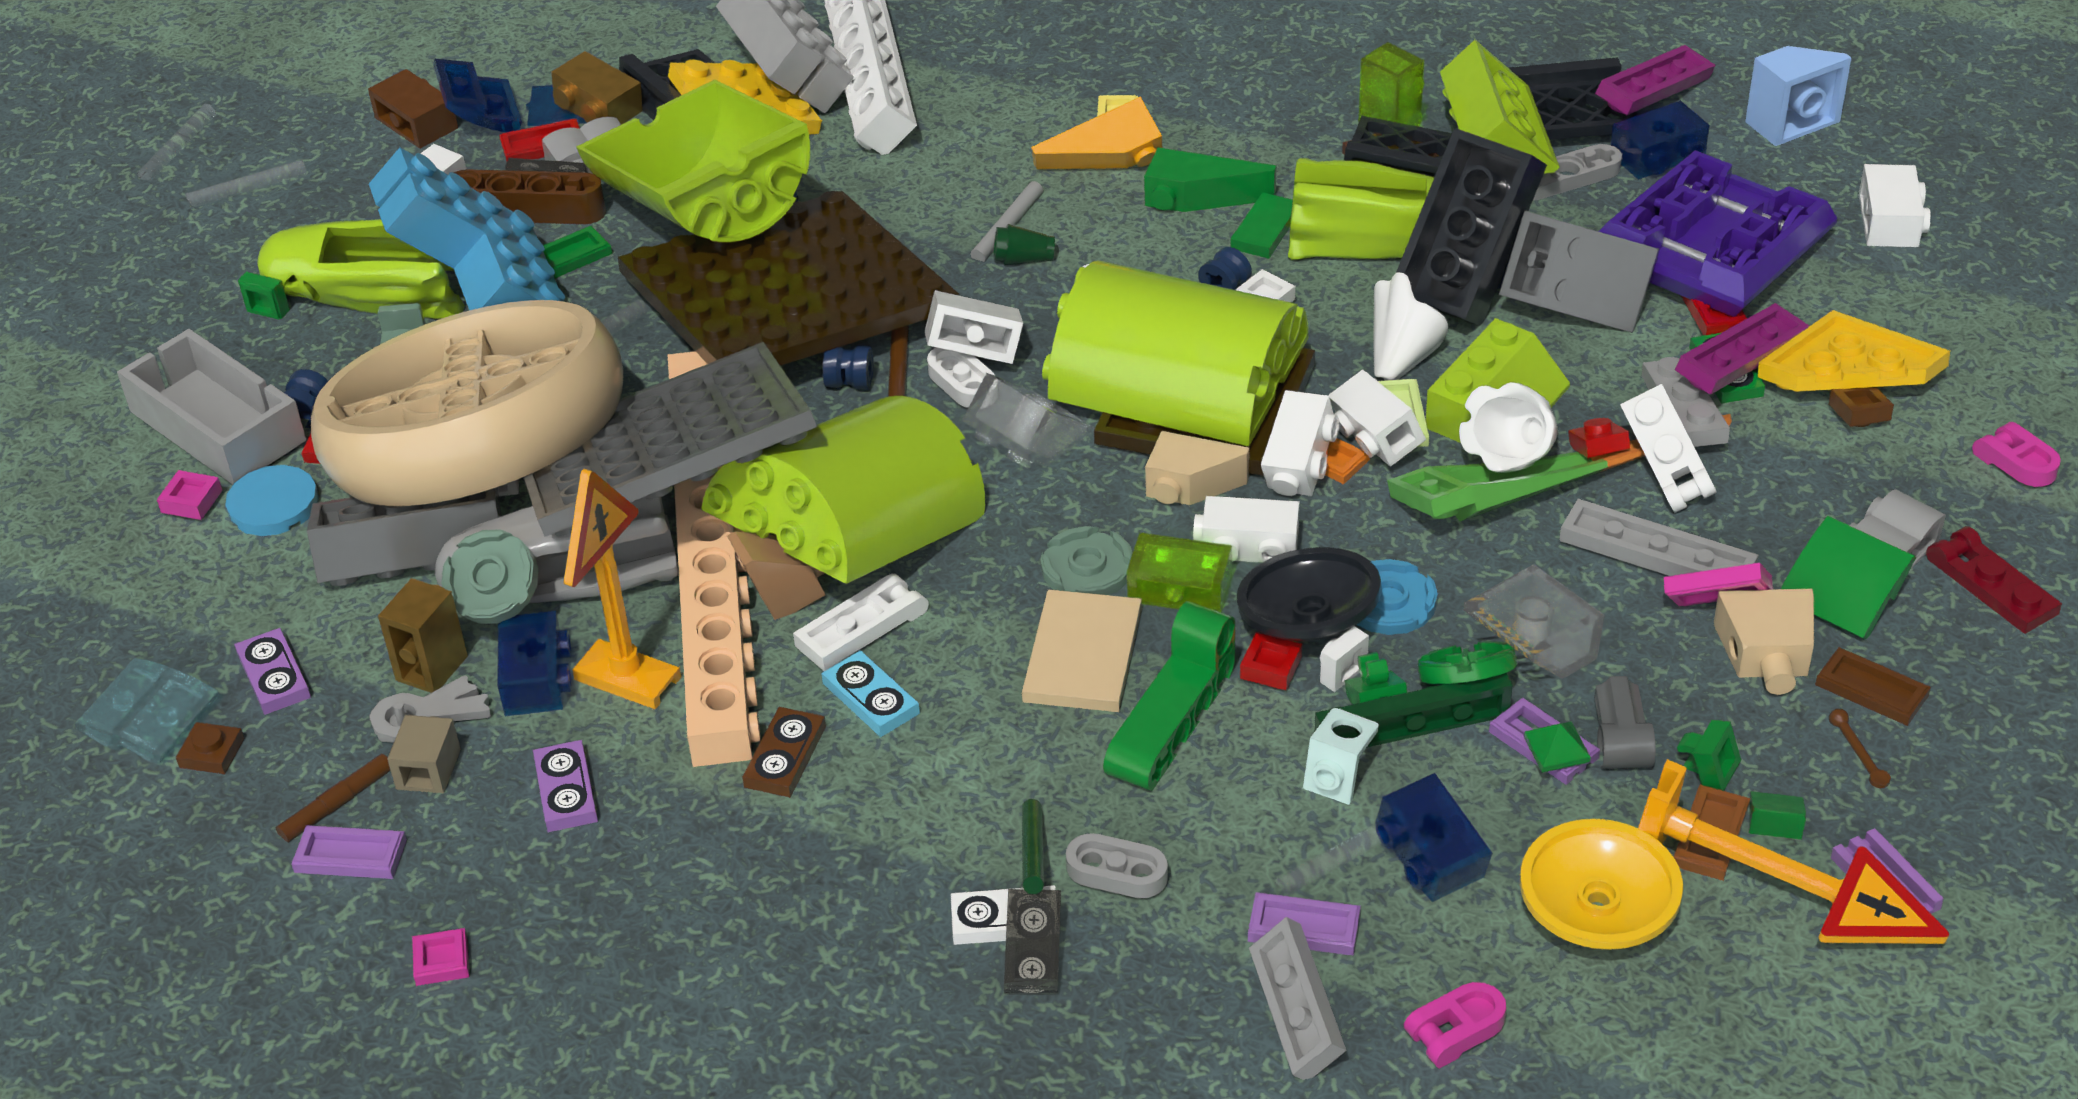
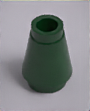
(1022, 245)

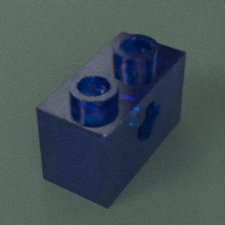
(1659, 139)
(532, 663)
(1432, 838)

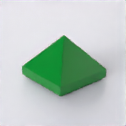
(1557, 746)

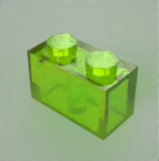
(1391, 85)
(1179, 570)

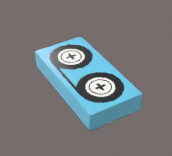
(870, 693)

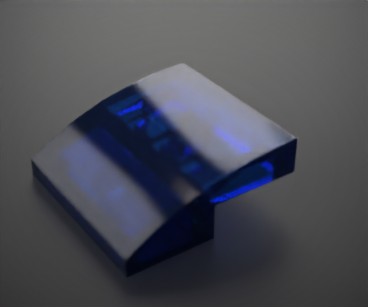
(477, 98)

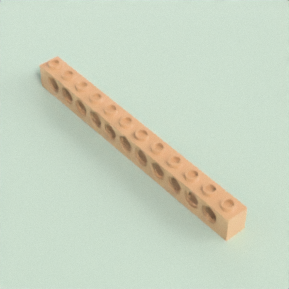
(713, 624)

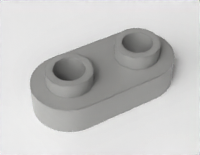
(1118, 865)

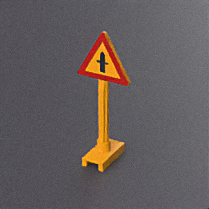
(614, 665)
(1865, 904)

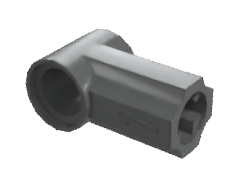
(1622, 728)

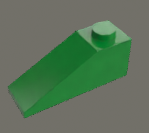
(1202, 181)

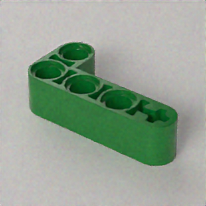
(1169, 708)

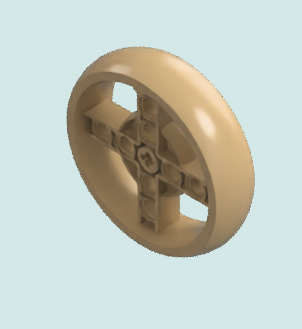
(467, 403)

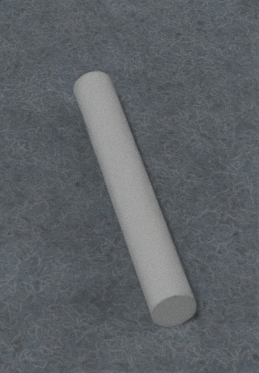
(1010, 216)

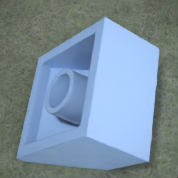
(1796, 92)

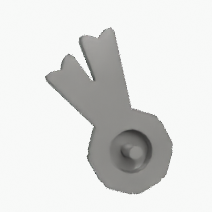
(454, 701)

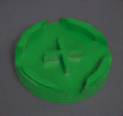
(1453, 666)

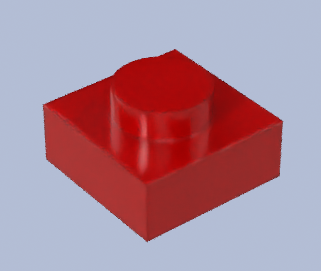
(1599, 438)
(1271, 661)

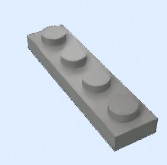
(1646, 542)

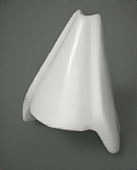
(1403, 328)
(1508, 427)

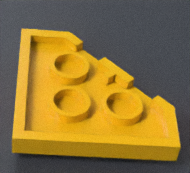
(747, 79)
(1851, 354)

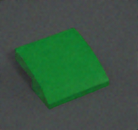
(1849, 575)

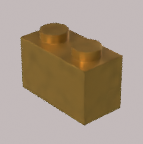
(596, 89)
(423, 635)

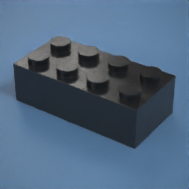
(1469, 225)

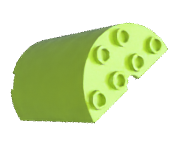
(707, 162)
(1172, 351)
(856, 488)

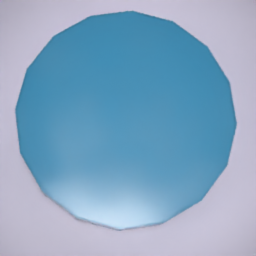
(271, 500)
(1406, 610)

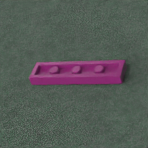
(1654, 80)
(1739, 349)

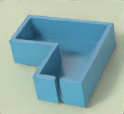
(468, 230)

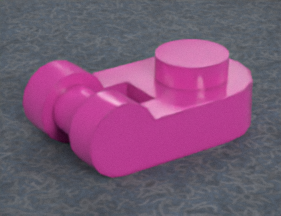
(2019, 455)
(1472, 1009)

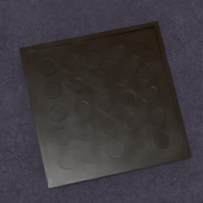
(799, 287)

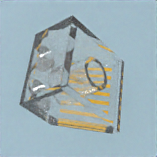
(1023, 422)
(1541, 620)

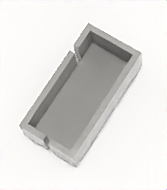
(789, 48)
(212, 406)

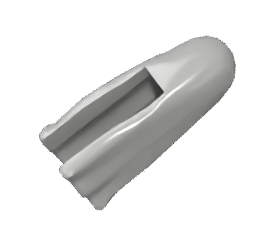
(641, 552)

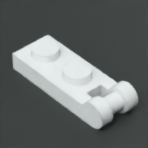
(1667, 447)
(859, 621)

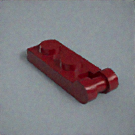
(1993, 580)

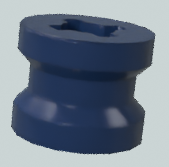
(1226, 270)

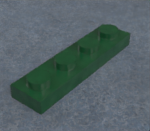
(1429, 709)

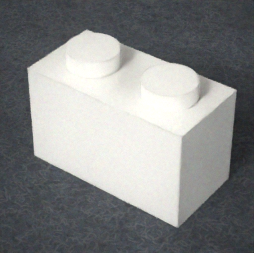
(1893, 205)
(973, 327)

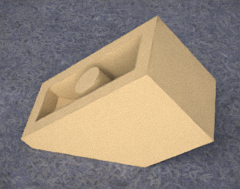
(1191, 468)

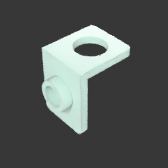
(1335, 759)

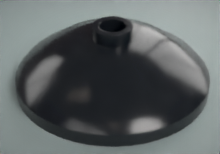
(1309, 593)

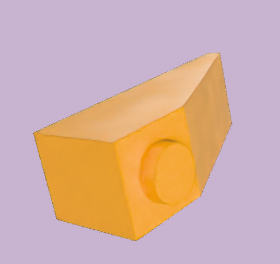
(1111, 140)

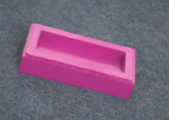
(1705, 585)

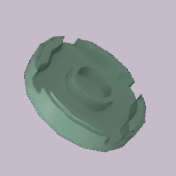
(1087, 571)
(490, 576)

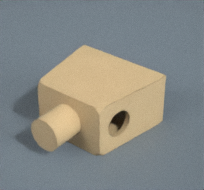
(1767, 634)

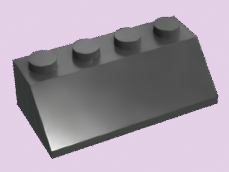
(368, 539)

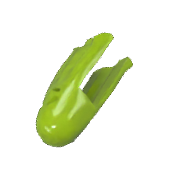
(1353, 209)
(357, 268)

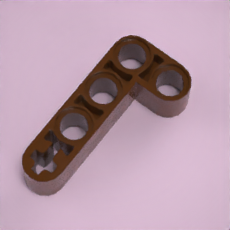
(543, 194)

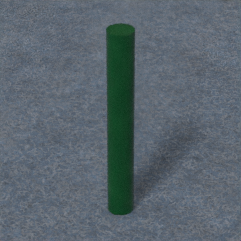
(1032, 847)

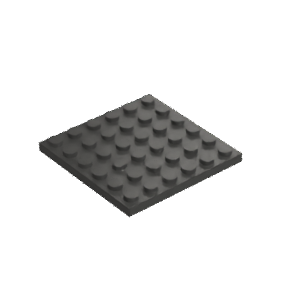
(678, 434)

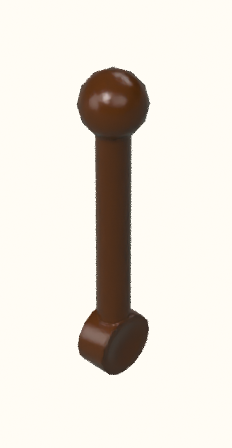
(1878, 777)

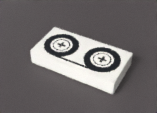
(980, 916)

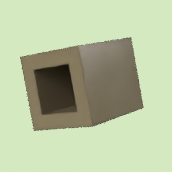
(424, 754)

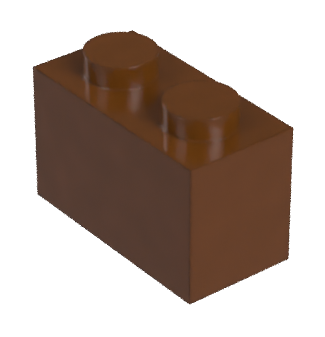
(412, 108)

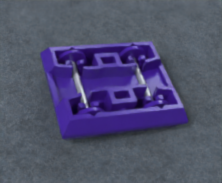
(1721, 232)

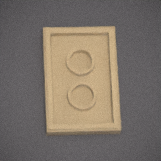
(1082, 650)

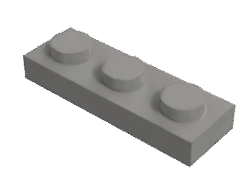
(1694, 406)
(1297, 999)

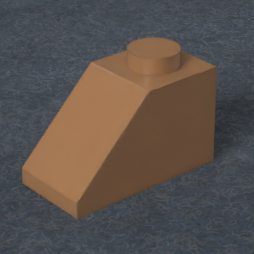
(779, 578)

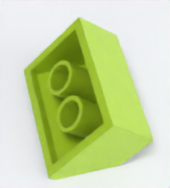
(1493, 359)

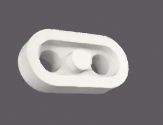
(960, 382)

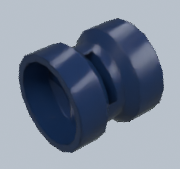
(848, 367)
(304, 388)

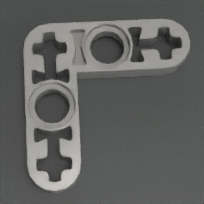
(1587, 164)

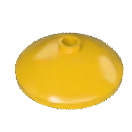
(1606, 865)

